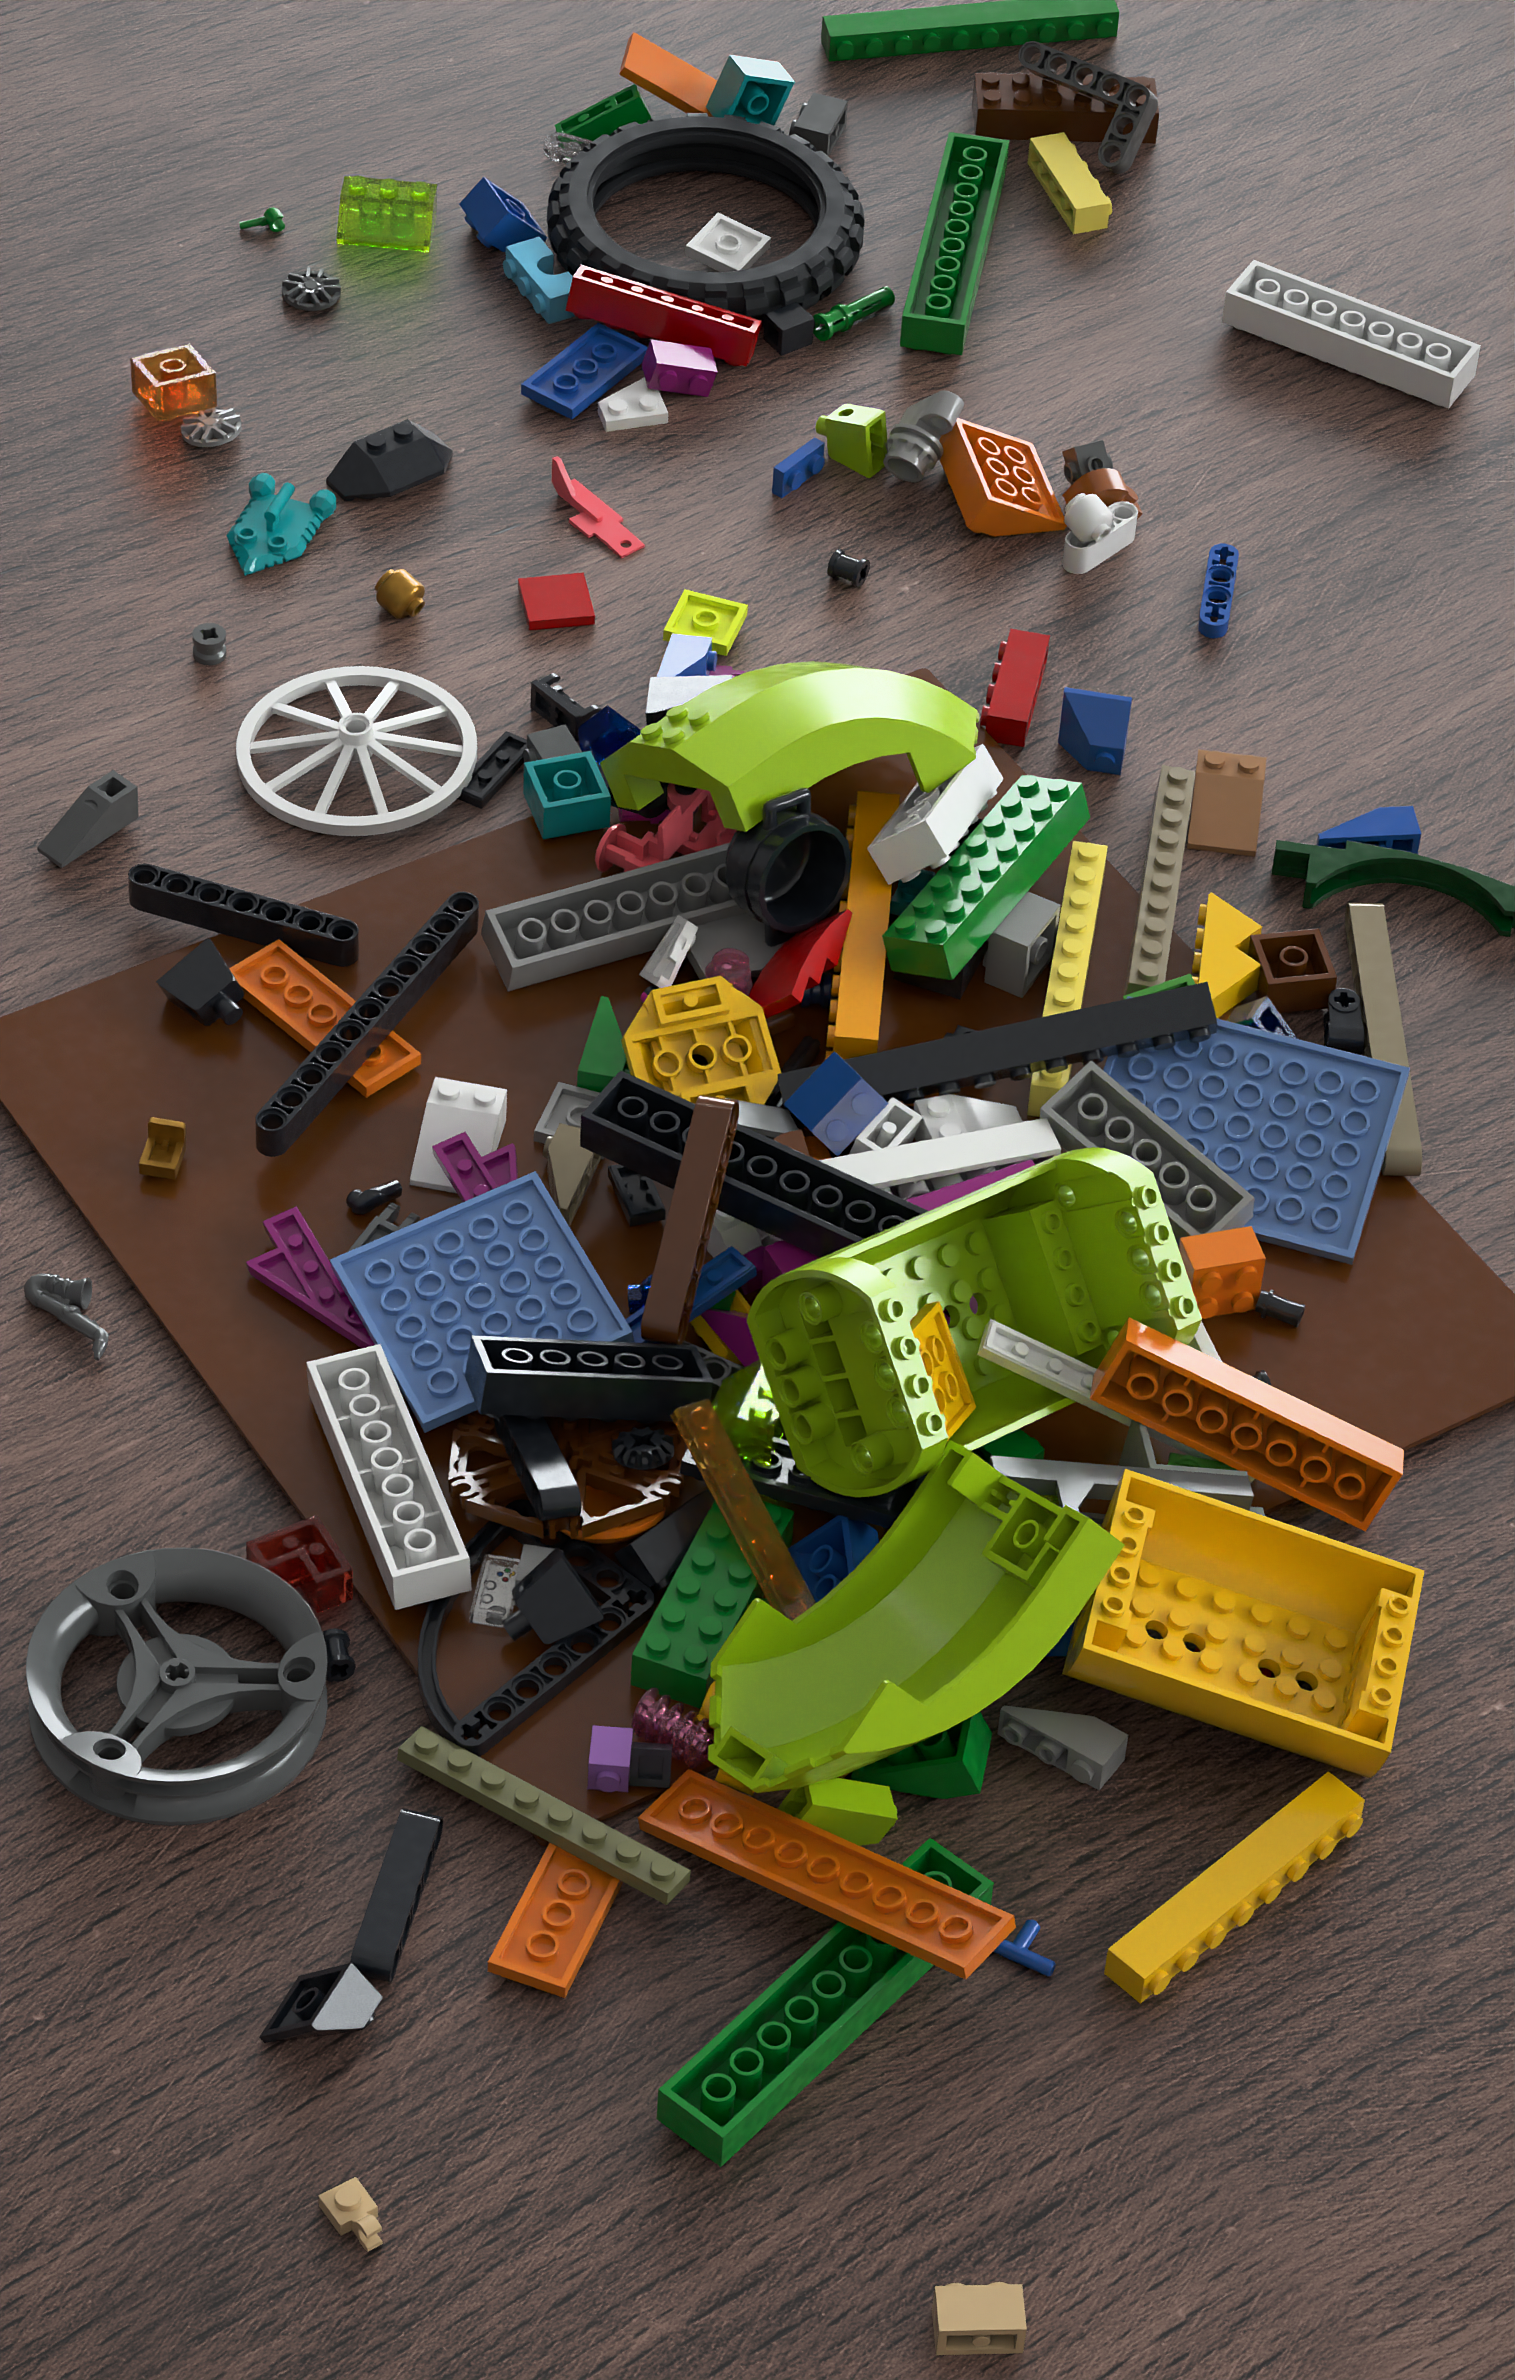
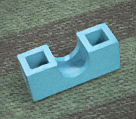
(531, 269)

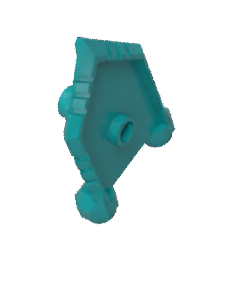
(274, 526)

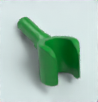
(271, 217)

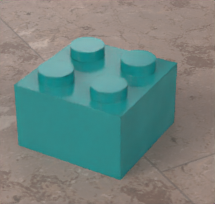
(751, 90)
(567, 794)

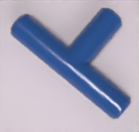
(1019, 1953)

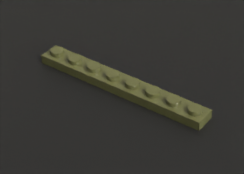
(544, 1815)

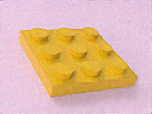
(943, 1365)

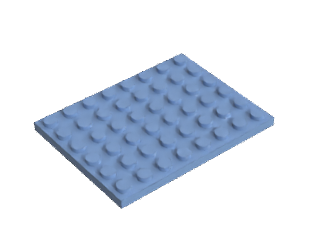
(1283, 1121)

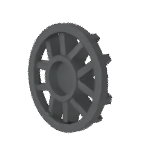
(311, 290)

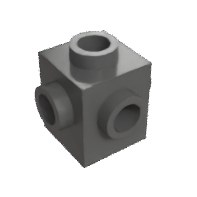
(1084, 459)

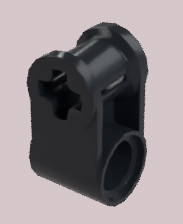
(1343, 1022)

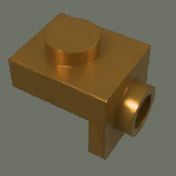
(163, 1148)

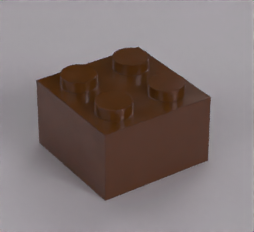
(1293, 969)

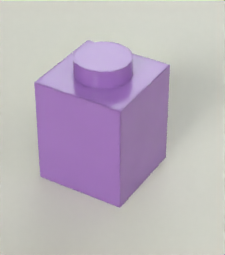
(610, 1758)

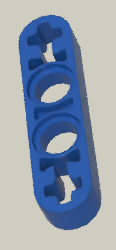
(1218, 590)

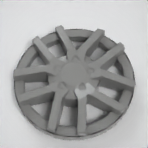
(211, 425)

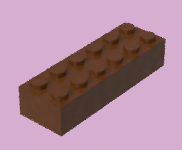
(1031, 107)

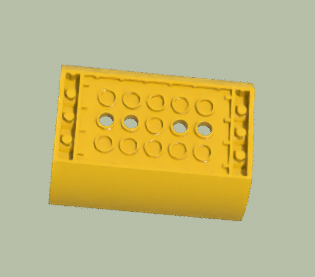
(1249, 1601)

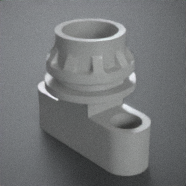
(915, 440)

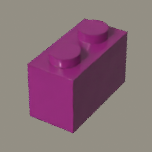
(679, 368)

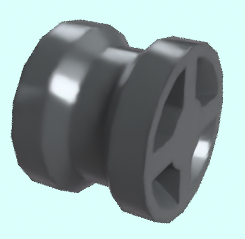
(209, 644)

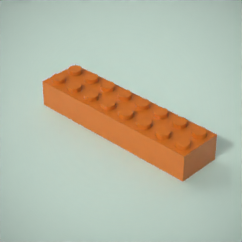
(1247, 1424)

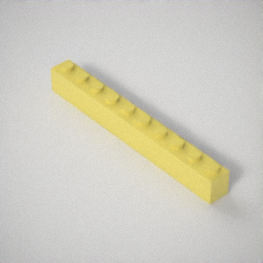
(1071, 953)

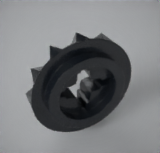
(643, 1448)

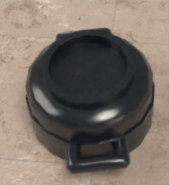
(788, 867)

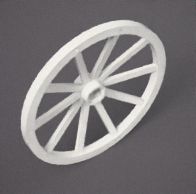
(356, 740)

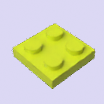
(707, 617)

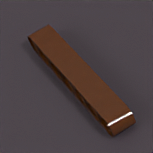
(690, 1220)

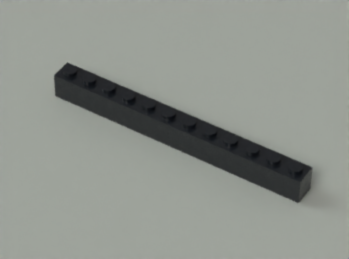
(1031, 1046)

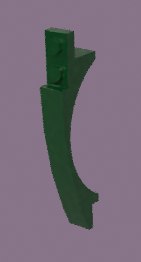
(1360, 864)

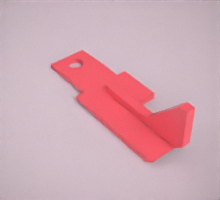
(595, 516)

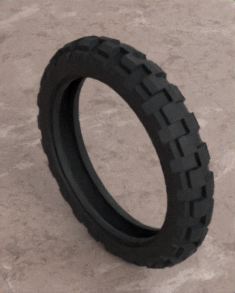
(720, 146)

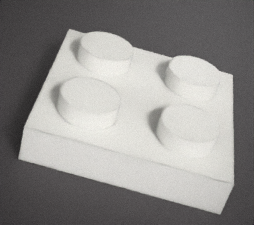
(727, 245)

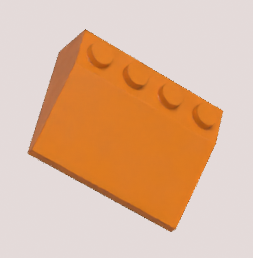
(998, 482)

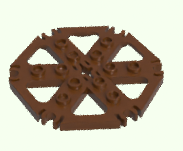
(589, 1464)

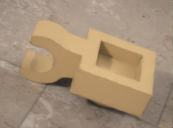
(353, 2210)

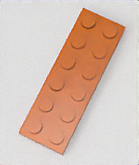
(310, 1006)

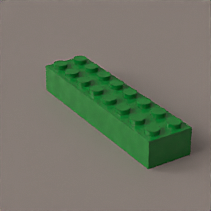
(986, 877)

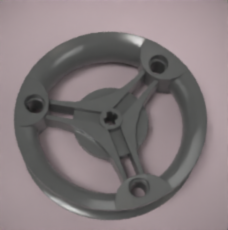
(178, 1686)

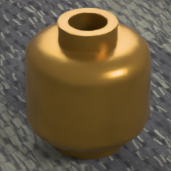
(400, 593)

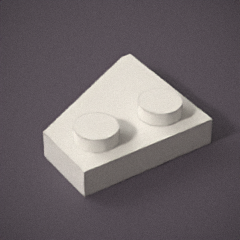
(632, 408)

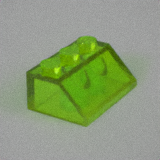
(387, 213)
(749, 1413)

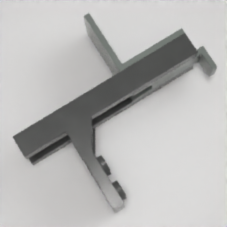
(1078, 1481)

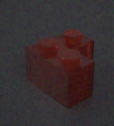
(306, 1558)

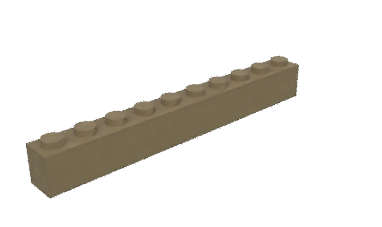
(1160, 879)

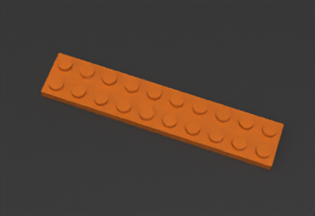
(828, 1873)

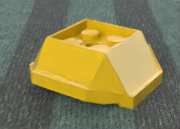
(709, 1021)

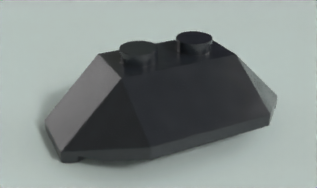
(389, 462)

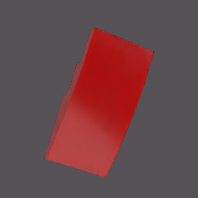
(800, 964)

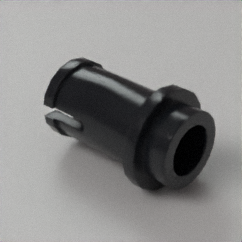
(1279, 1308)

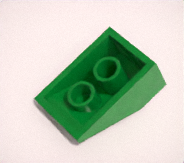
(939, 1766)

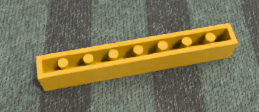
(1234, 1888)

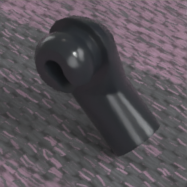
(374, 1197)

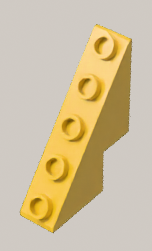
(1225, 954)

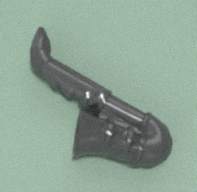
(61, 1298)

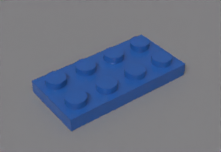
(584, 371)

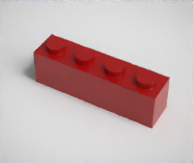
(1016, 687)

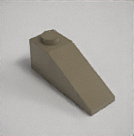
(568, 1169)

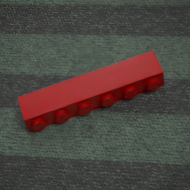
(662, 315)

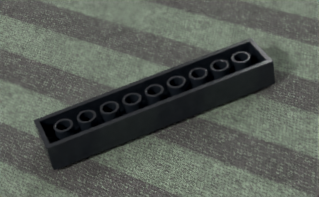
(763, 1179)

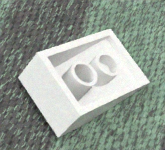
(451, 1111)
(960, 1114)

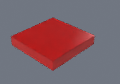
(556, 601)

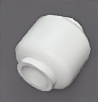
(1088, 518)

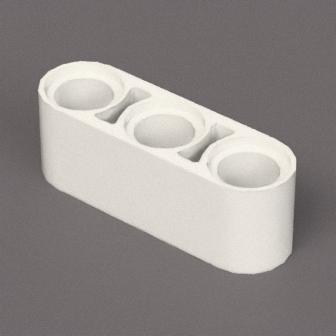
(1082, 556)

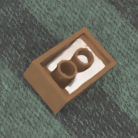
(1226, 802)

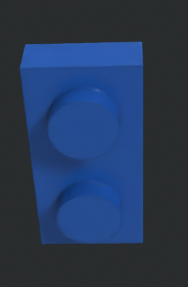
(798, 467)

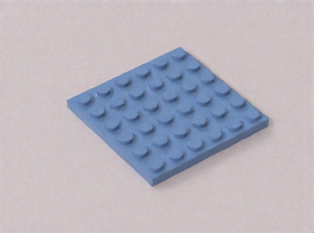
(477, 1270)

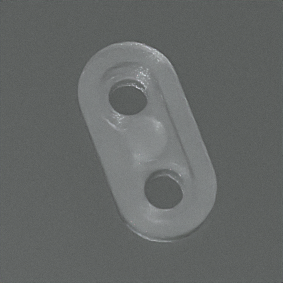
(562, 146)

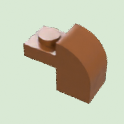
(1106, 485)

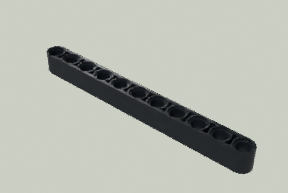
(366, 1024)

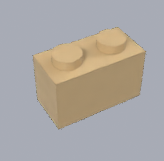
(979, 2319)

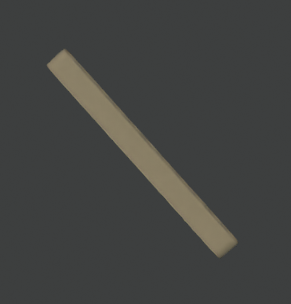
(1383, 1026)

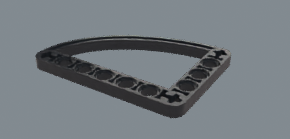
(614, 1608)

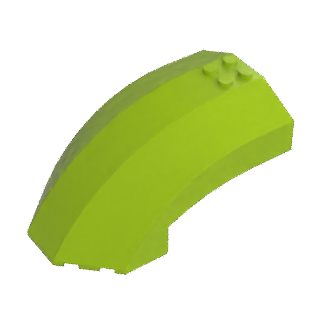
(790, 730)
(914, 1638)

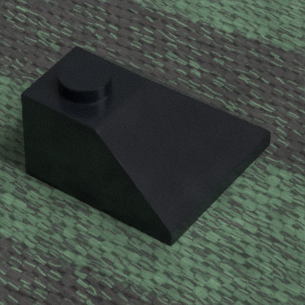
(324, 2005)

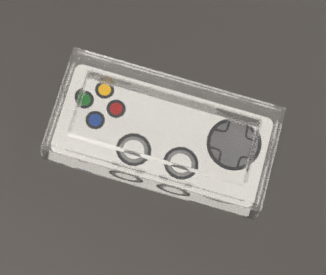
(493, 1592)

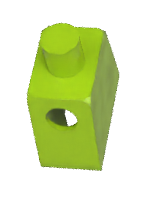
(856, 437)

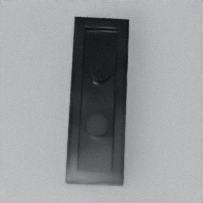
(494, 769)

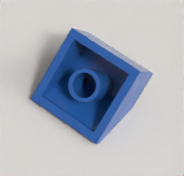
(499, 216)
(835, 1103)

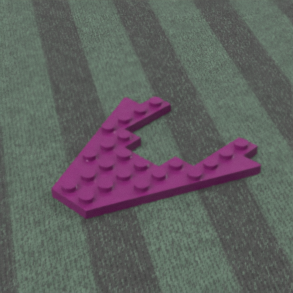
(302, 1270)

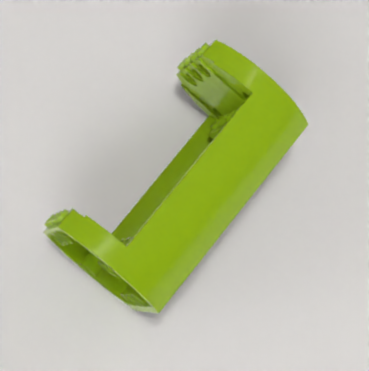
(1041, 1251)

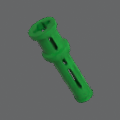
(843, 316)

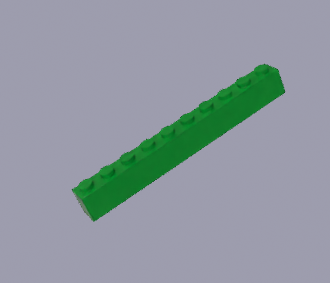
(965, 27)

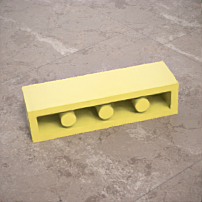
(1069, 183)

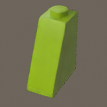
(844, 1808)

